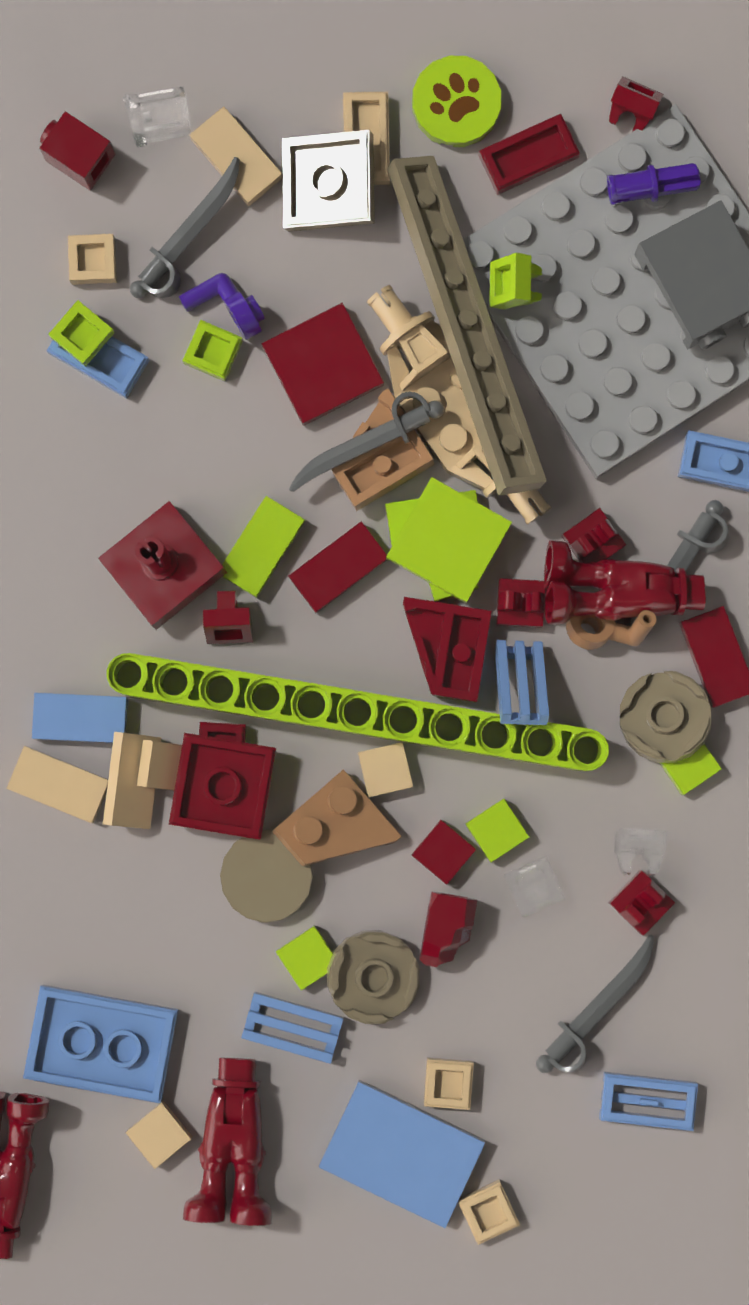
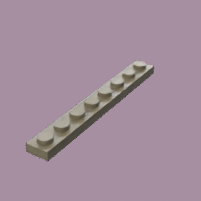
(466, 326)

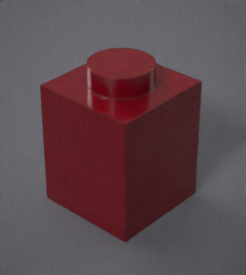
(76, 150)

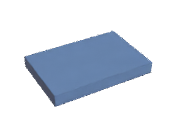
(100, 1043)
(402, 1154)

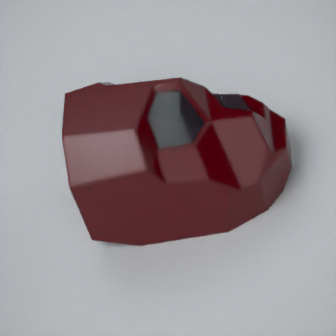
(446, 927)

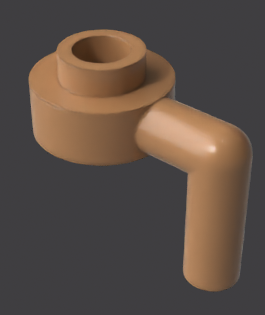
(609, 630)

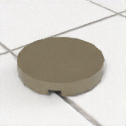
(665, 717)
(264, 879)
(373, 976)

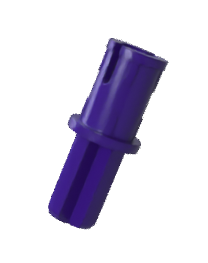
(653, 183)

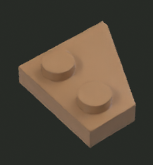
(386, 466)
(335, 824)

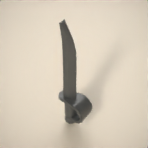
(182, 238)
(371, 439)
(696, 538)
(594, 1013)

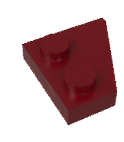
(449, 646)

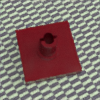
(162, 565)

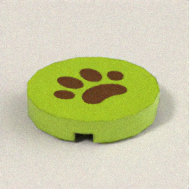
(456, 101)

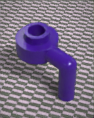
(243, 310)

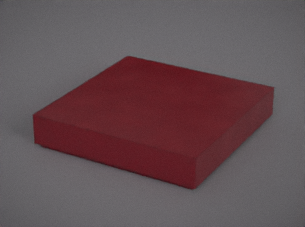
(322, 364)
(222, 786)

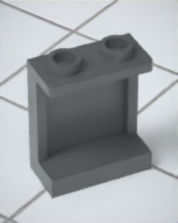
(701, 273)

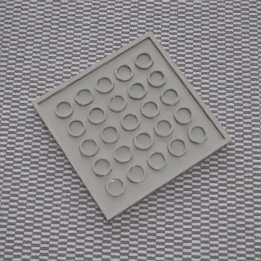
(603, 333)

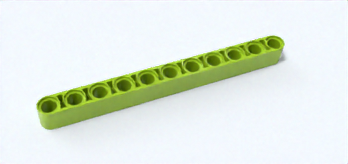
(336, 699)

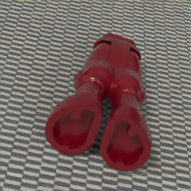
(623, 586)
(232, 1137)
(17, 1163)

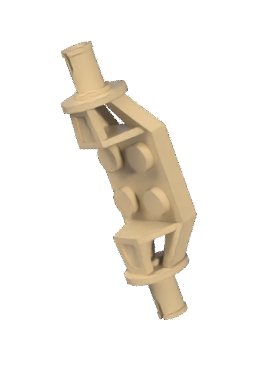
(434, 377)

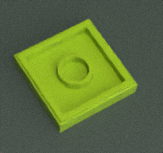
(448, 540)

